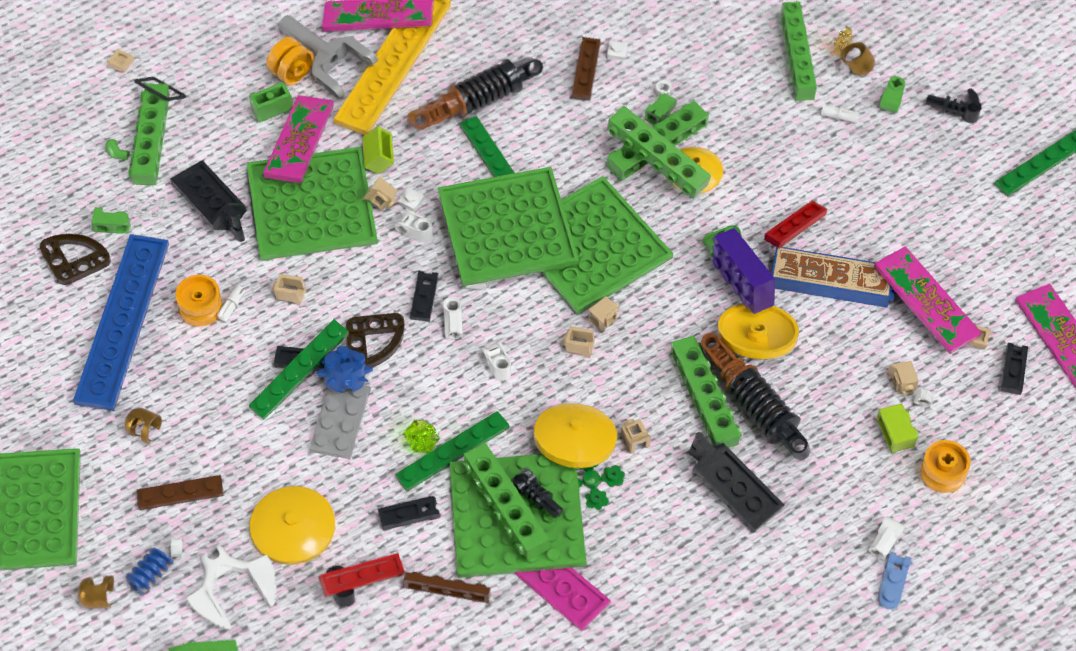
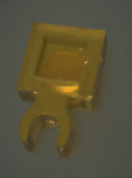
(843, 40)

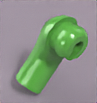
(114, 151)

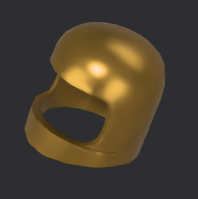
(861, 64)
(141, 415)
(95, 595)

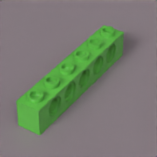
(798, 51)
(674, 128)
(150, 136)
(655, 142)
(687, 349)
(483, 458)

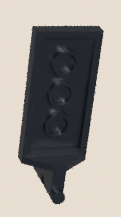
(211, 198)
(734, 483)

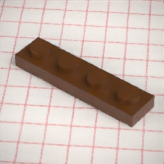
(586, 68)
(180, 492)
(441, 586)

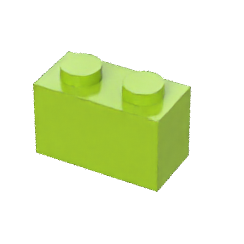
(378, 150)
(897, 427)

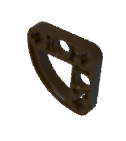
(66, 267)
(359, 335)

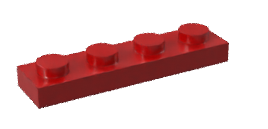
(795, 224)
(361, 574)

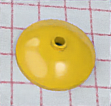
(708, 161)

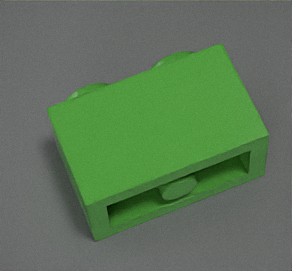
(271, 102)

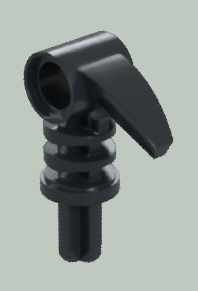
(970, 109)
(527, 484)

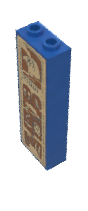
(830, 277)

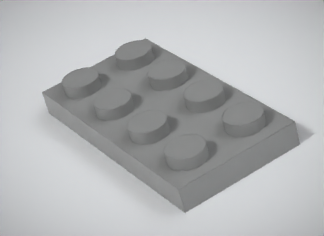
(340, 422)

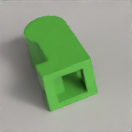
(660, 108)
(110, 222)

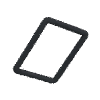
(139, 81)

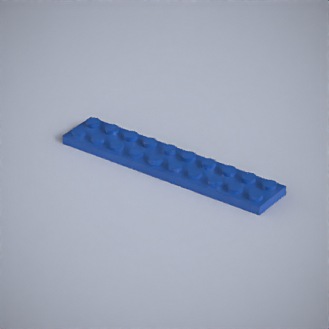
(121, 323)

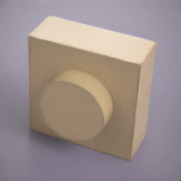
(120, 60)
(981, 342)

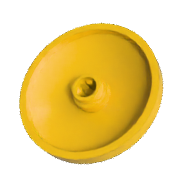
(758, 335)
(575, 435)
(292, 525)

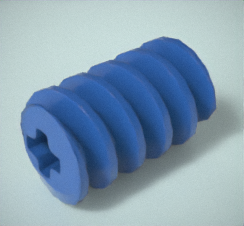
(147, 569)

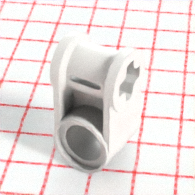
(415, 226)
(497, 358)

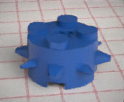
(344, 370)

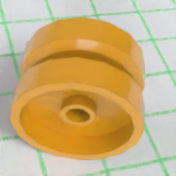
(289, 60)
(198, 300)
(945, 466)

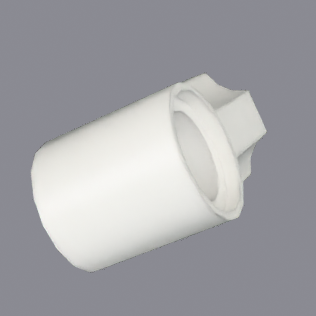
(453, 318)
(887, 536)

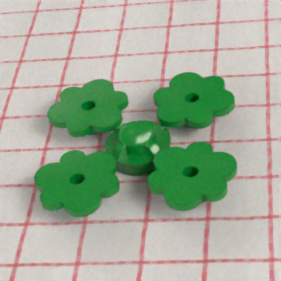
(592, 480)

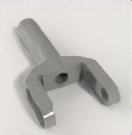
(326, 54)

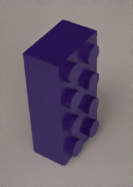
(743, 271)

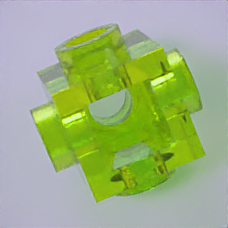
(421, 436)

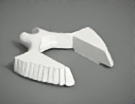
(260, 570)

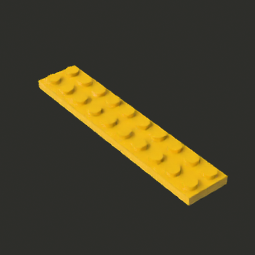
(384, 78)

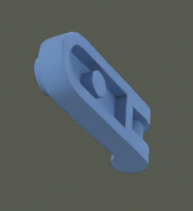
(893, 581)

